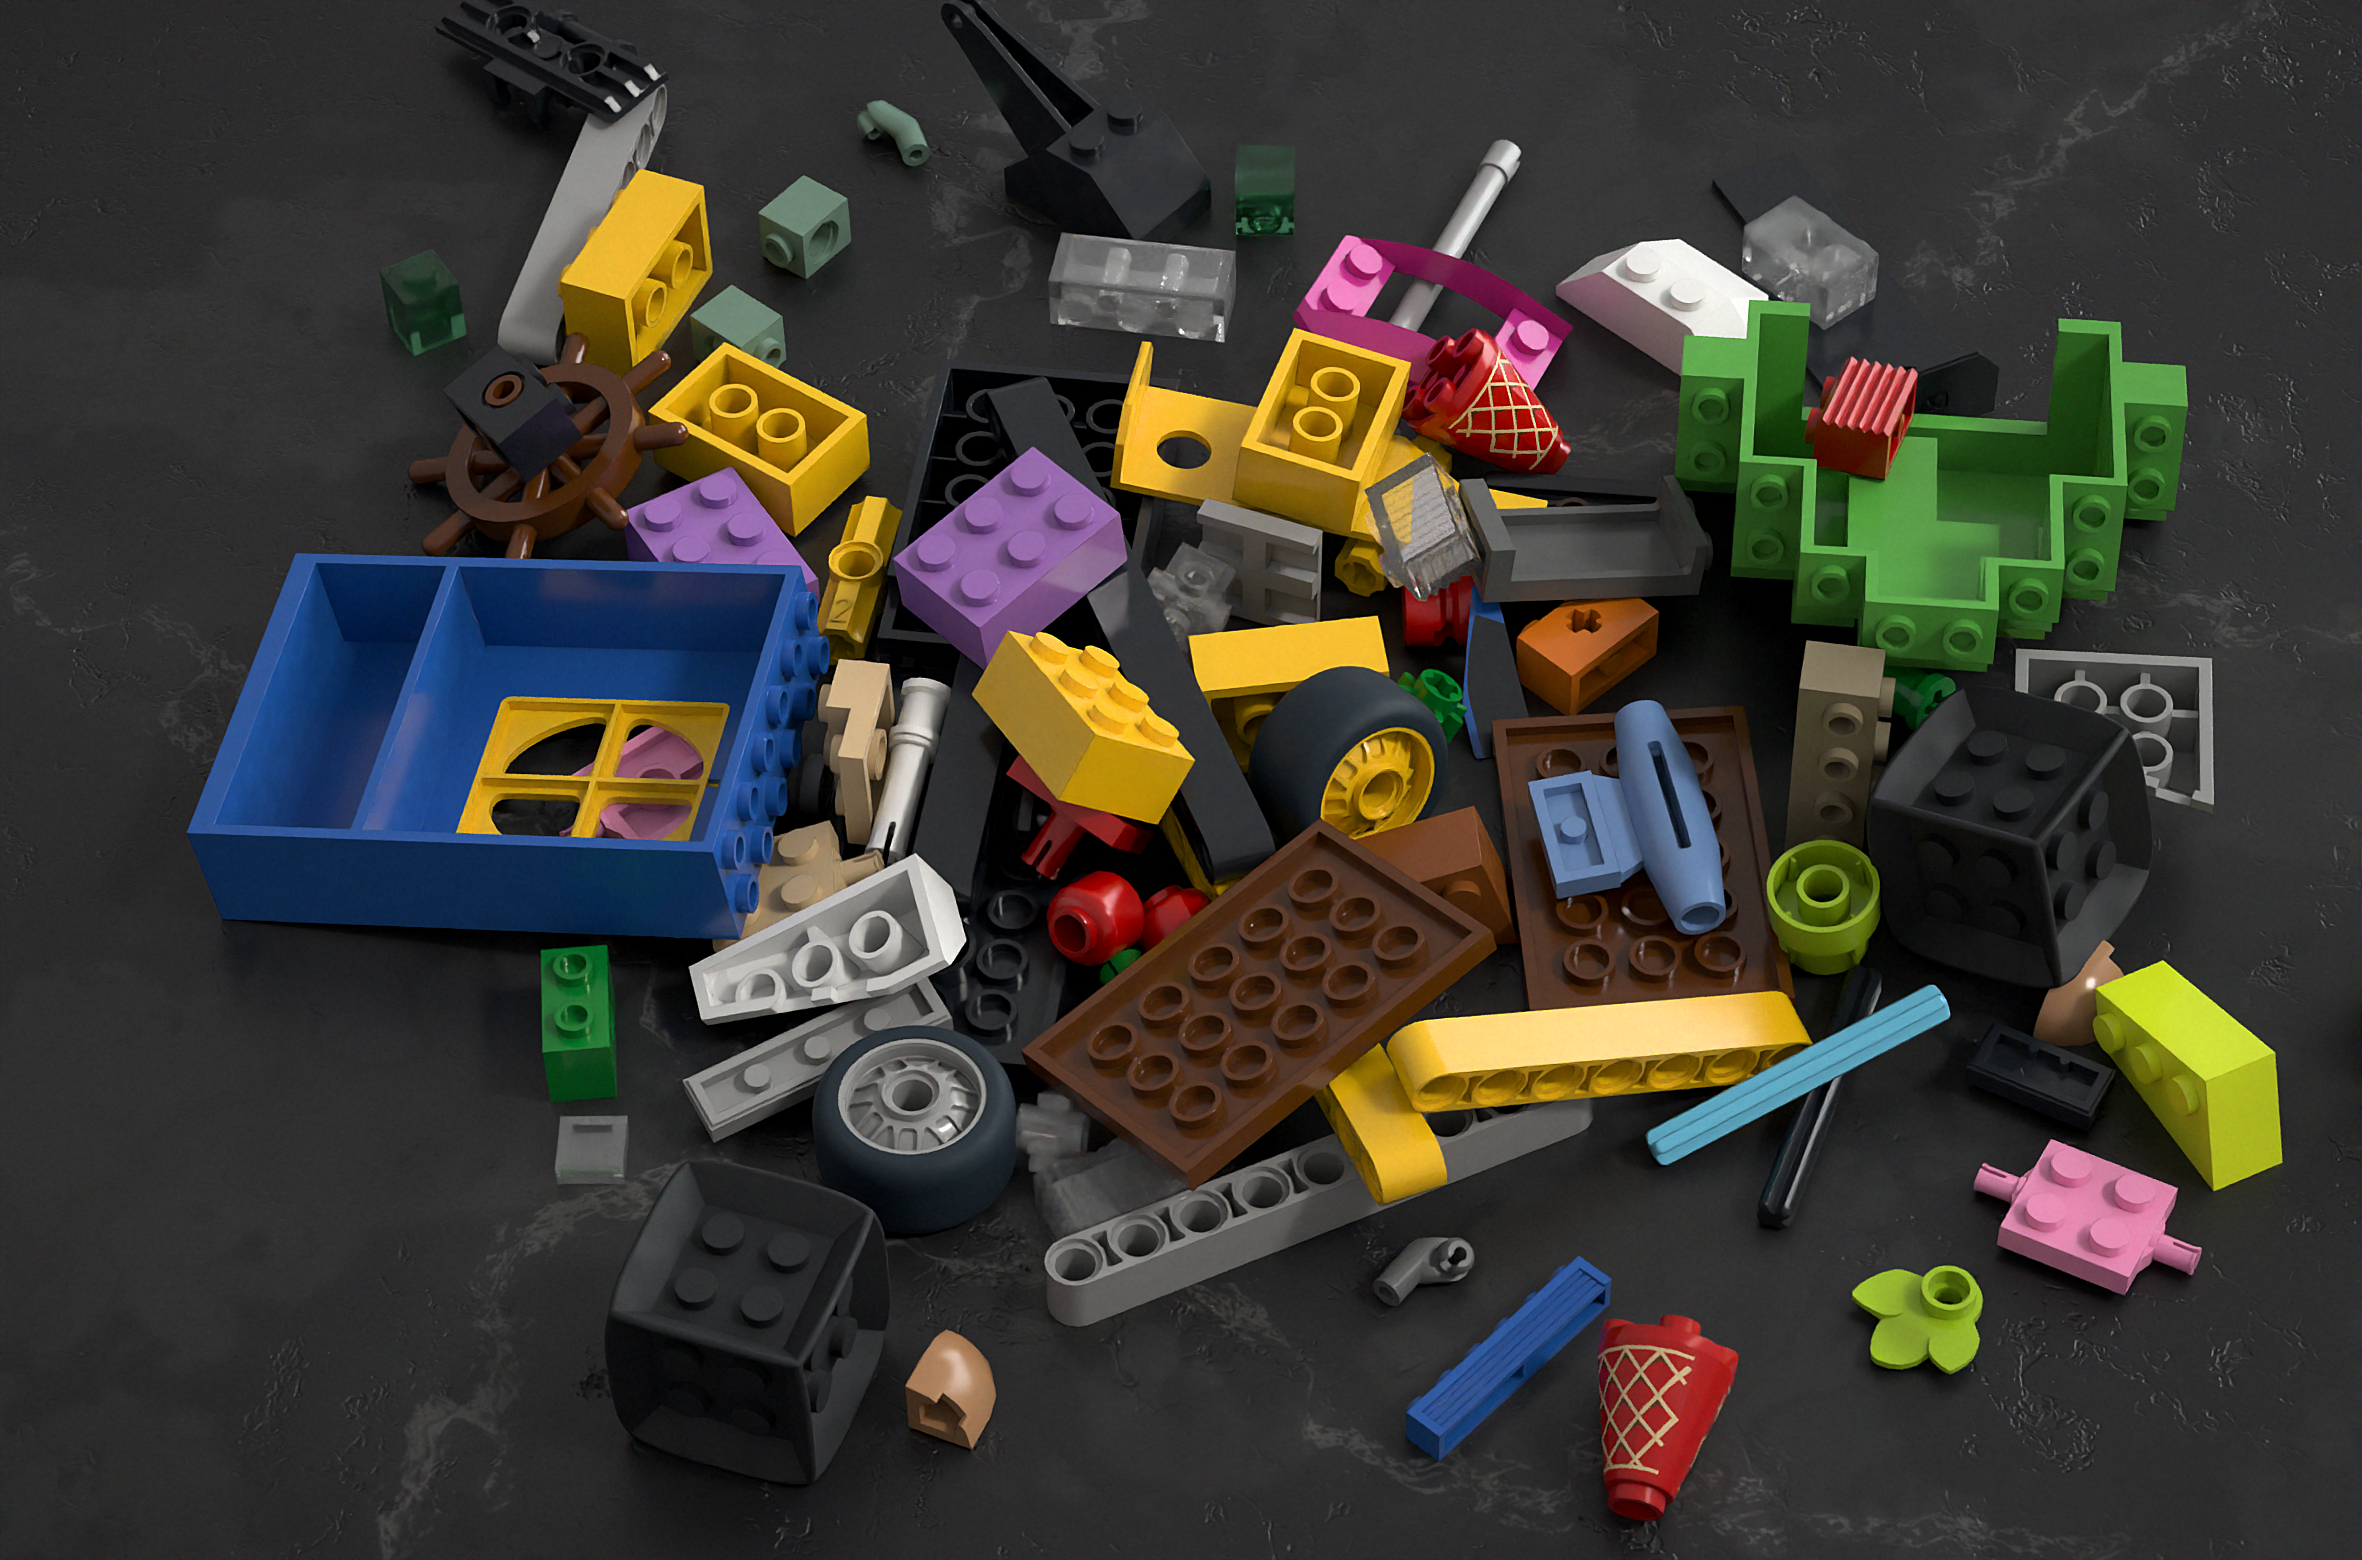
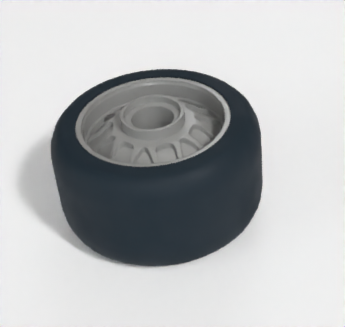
(916, 1127)

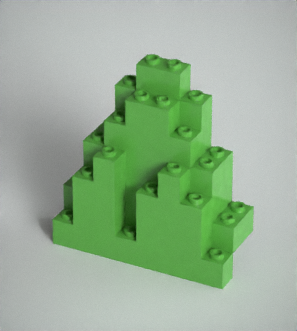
(1976, 513)

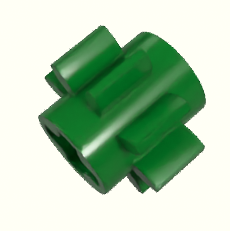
(1440, 695)

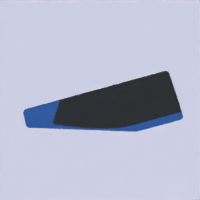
(1491, 675)

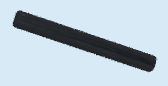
(1815, 1109)

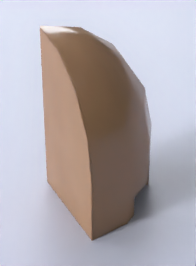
(2070, 1010)
(951, 1391)

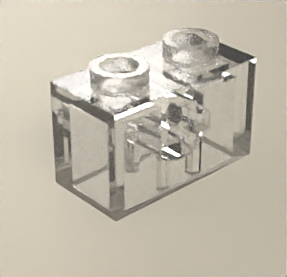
(1810, 261)

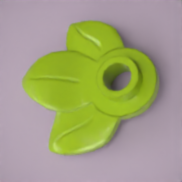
(1915, 1321)

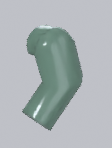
(901, 126)

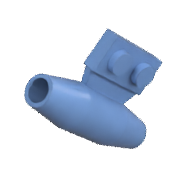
(1649, 818)

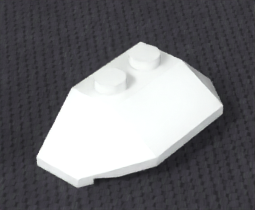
(1660, 294)

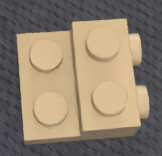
(855, 745)

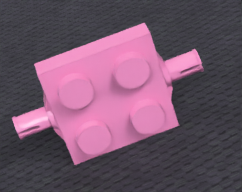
(655, 756)
(2087, 1217)

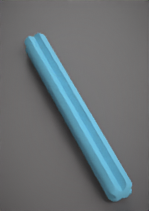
(1797, 1075)

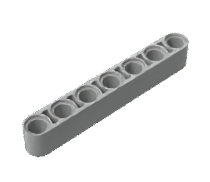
(598, 168)

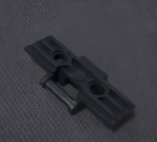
(551, 59)

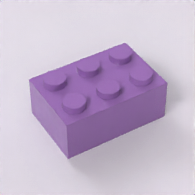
(711, 523)
(1010, 557)

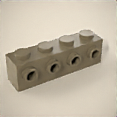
(1837, 743)

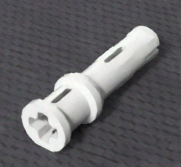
(912, 750)

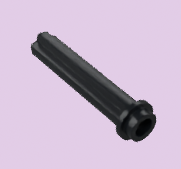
(1559, 487)

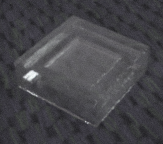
(592, 1149)

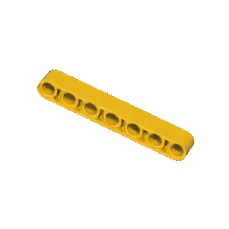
(1594, 1050)

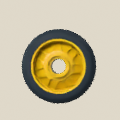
(1347, 753)

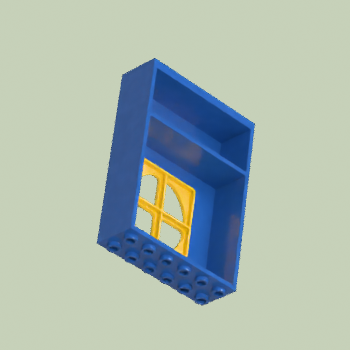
(413, 682)

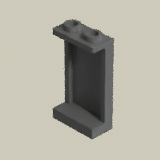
(1586, 548)

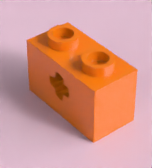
(1585, 649)

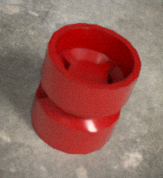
(1438, 617)

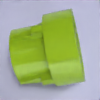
(1824, 905)

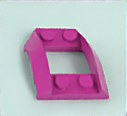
(1362, 266)

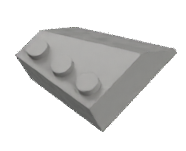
(2156, 697)

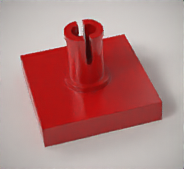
(1068, 825)

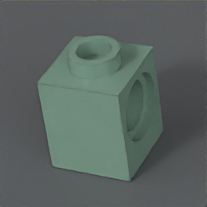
(804, 227)
(740, 323)

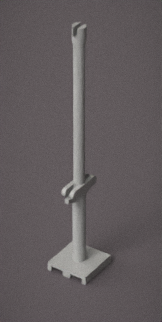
(1283, 559)

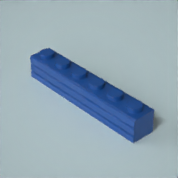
(1507, 1358)

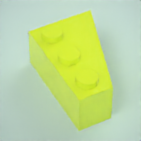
(2194, 1071)

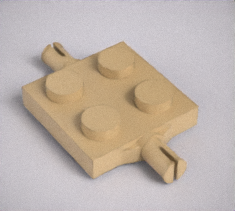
(801, 873)

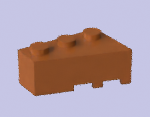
(1457, 863)

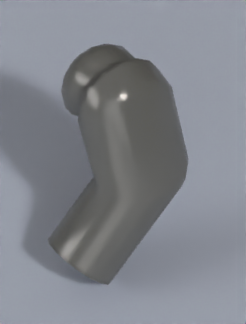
(1424, 1263)

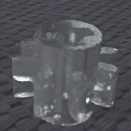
(1051, 1130)

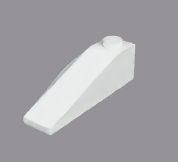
(837, 950)

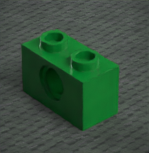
(578, 1023)

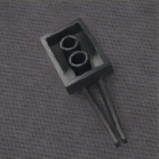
(1086, 163)

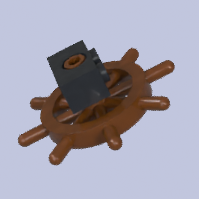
(523, 427)

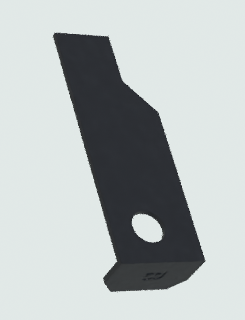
(1881, 330)

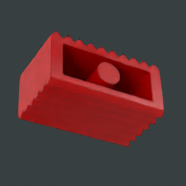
(1862, 418)

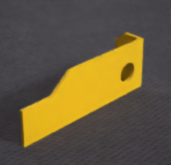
(1160, 414)

